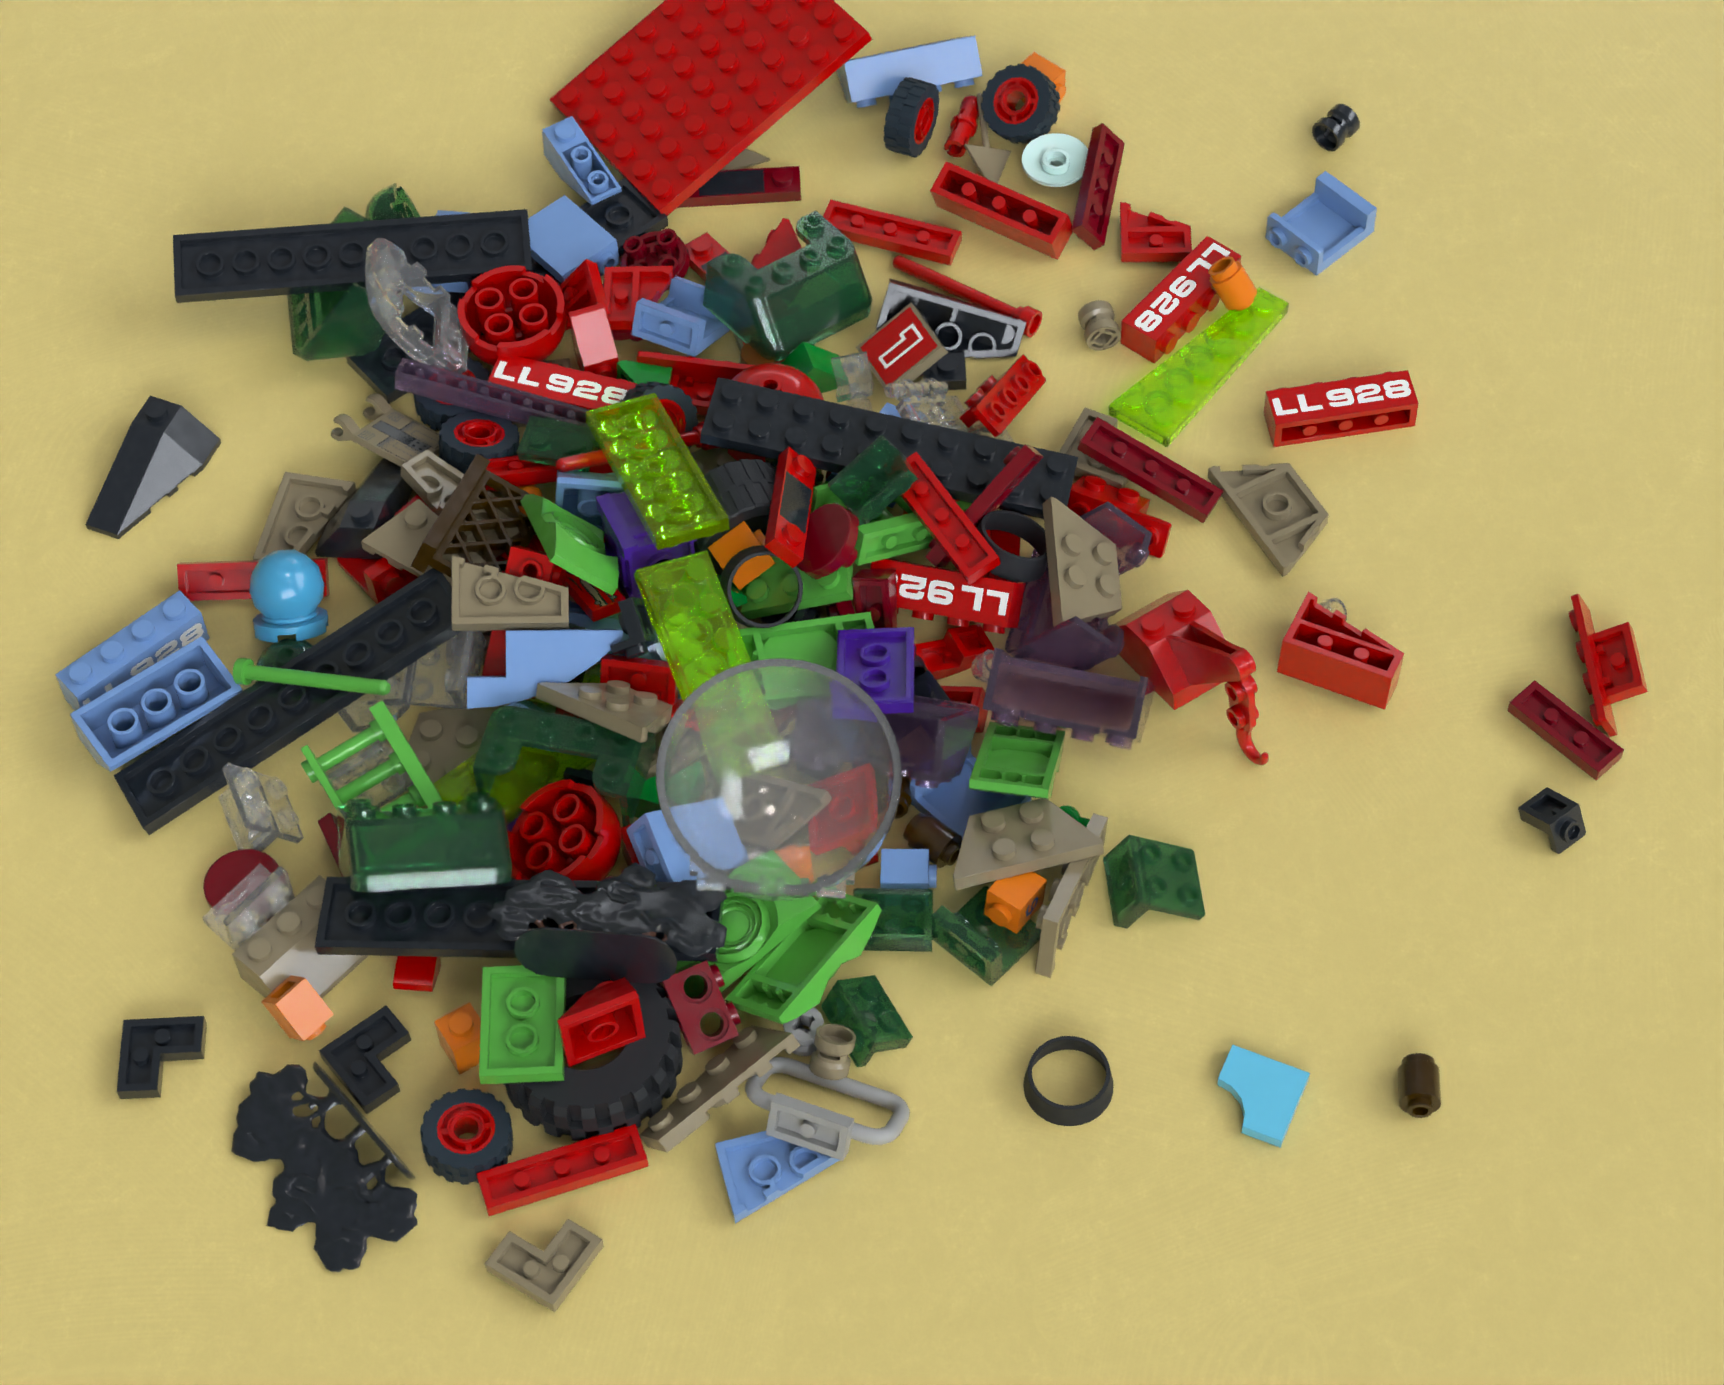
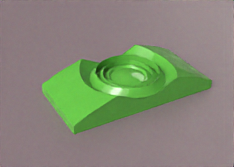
(572, 543)
(803, 640)
(1017, 761)
(752, 932)
(799, 967)

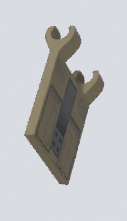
(390, 434)

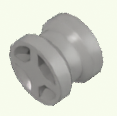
(805, 1037)

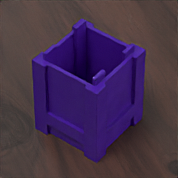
(630, 541)

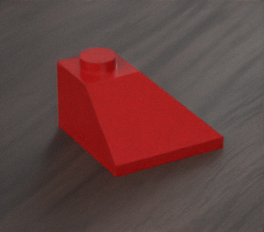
(601, 1021)

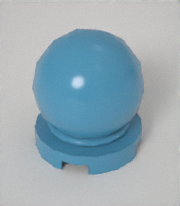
(287, 593)

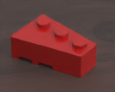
(1338, 656)

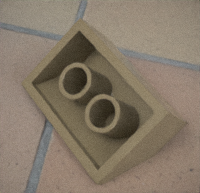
(288, 948)

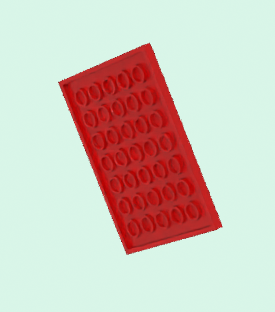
(703, 86)

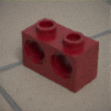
(692, 1009)

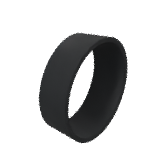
(1012, 566)
(727, 578)
(1064, 1114)

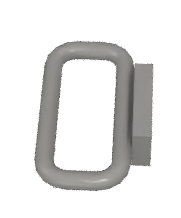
(818, 1127)

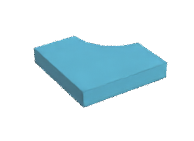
(1265, 1092)

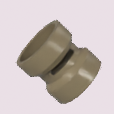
(1099, 325)
(831, 1056)

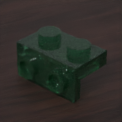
(550, 439)
(873, 480)
(903, 919)
(869, 1013)

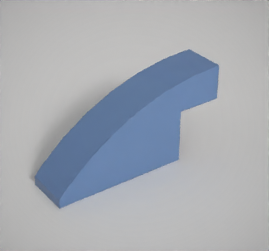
(539, 658)

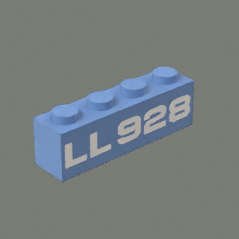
(132, 650)

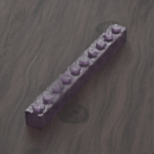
(481, 394)

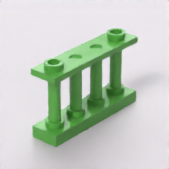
(888, 535)
(401, 760)

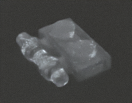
(926, 402)

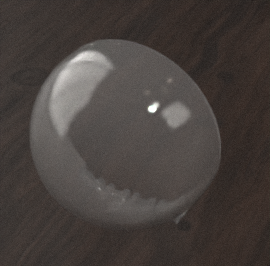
(778, 780)

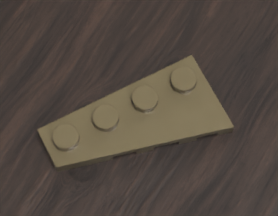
(1065, 902)
(717, 1085)

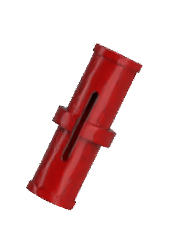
(963, 127)

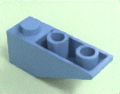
(578, 161)

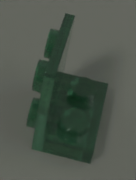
(1153, 877)
(980, 942)

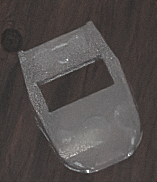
(390, 277)

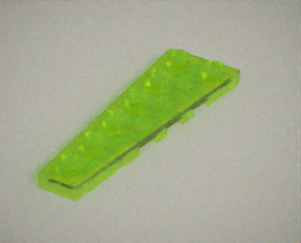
(1188, 379)

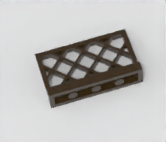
(460, 507)

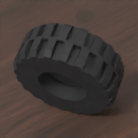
(618, 1092)

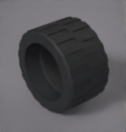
(745, 495)

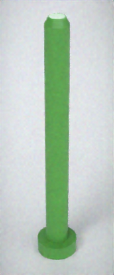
(245, 672)

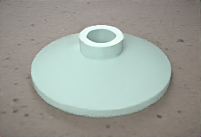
(1054, 160)

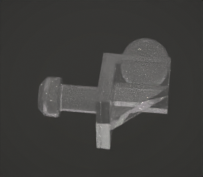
(853, 380)

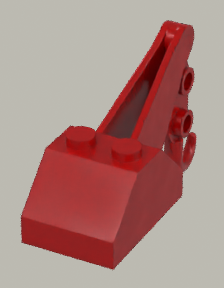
(1187, 655)

